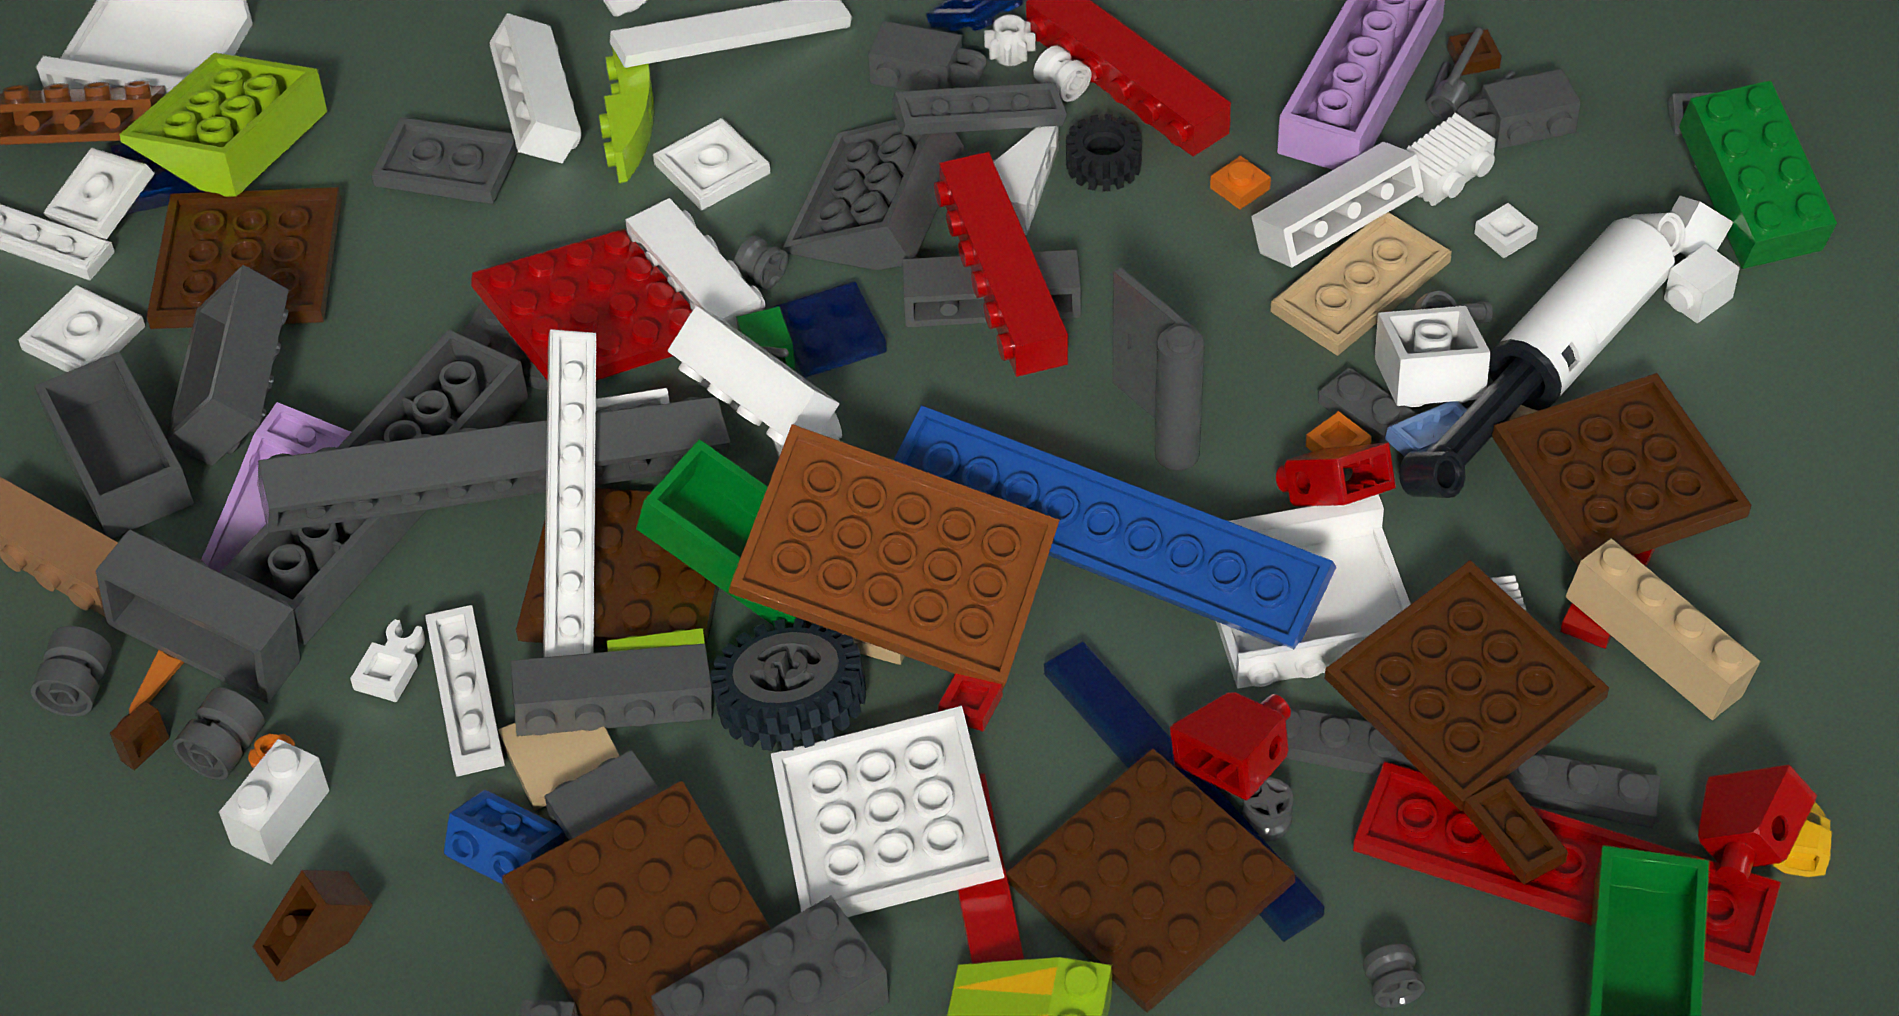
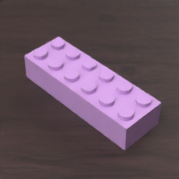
(1356, 79)

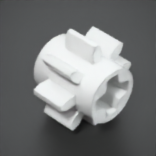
(1010, 40)

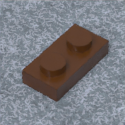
(1515, 831)

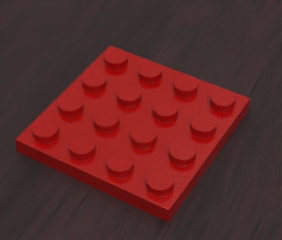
(587, 287)

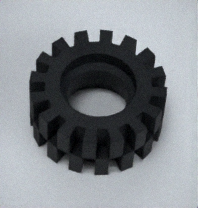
(1103, 169)

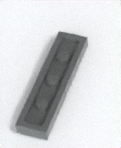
(978, 108)

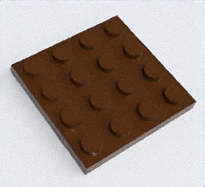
(273, 232)
(1621, 469)
(635, 580)
(1466, 684)
(1150, 879)
(635, 905)

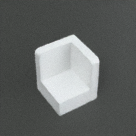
(1701, 225)

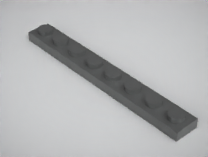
(1540, 780)

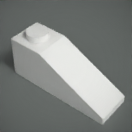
(1026, 170)

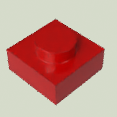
(975, 696)

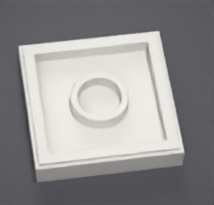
(711, 164)
(99, 193)
(81, 330)

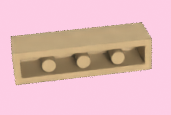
(1662, 629)

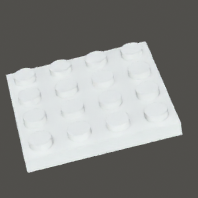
(887, 814)

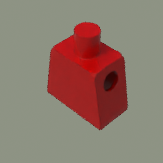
(1320, 479)
(1233, 742)
(1753, 818)

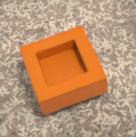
(1240, 182)
(1336, 432)

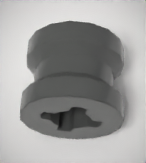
(761, 262)
(1278, 801)
(1393, 976)

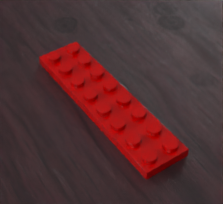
(1424, 831)

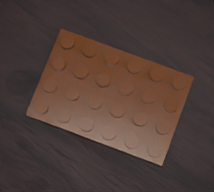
(895, 556)

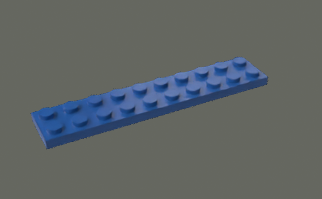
(1133, 533)

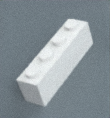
(535, 89)
(1337, 204)
(693, 262)
(749, 376)

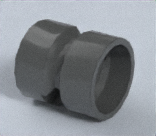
(71, 671)
(216, 738)

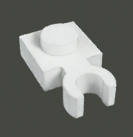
(389, 668)

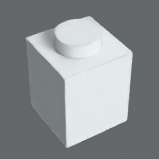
(1701, 283)

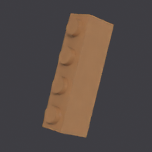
(51, 546)

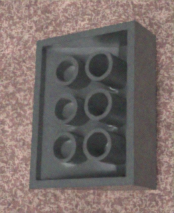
(872, 197)

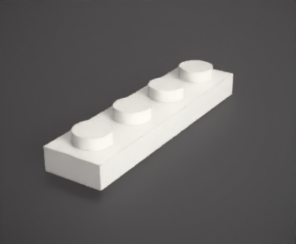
(464, 691)

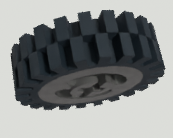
(788, 684)

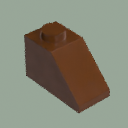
(311, 922)

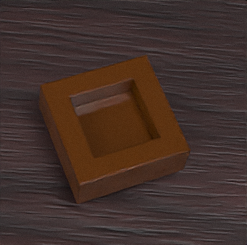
(1484, 57)
(139, 735)

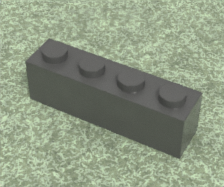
(942, 292)
(611, 689)

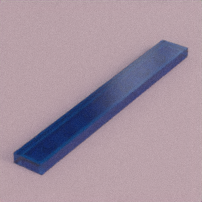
(1133, 733)

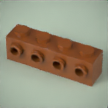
(73, 114)

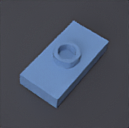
(1425, 428)

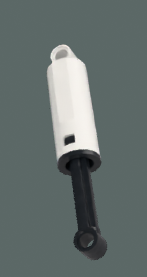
(1554, 342)

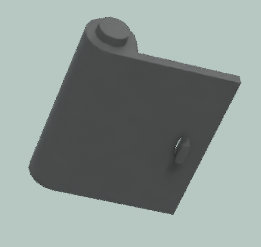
(1160, 368)

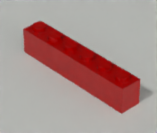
(1134, 72)
(1002, 265)

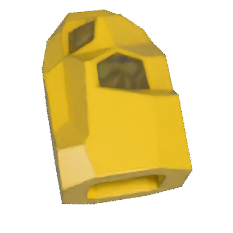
(1812, 848)

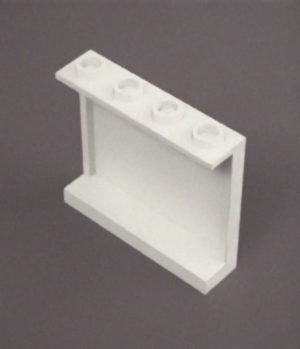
(147, 41)
(1357, 602)

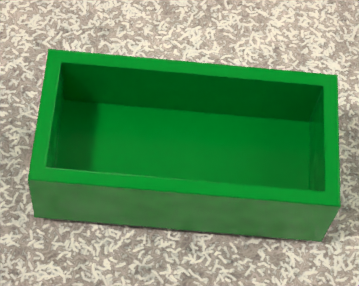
(1757, 174)
(705, 518)
(1647, 935)

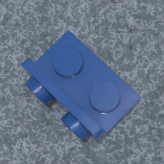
(498, 835)

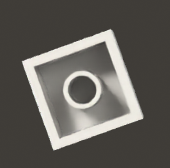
(1431, 355)

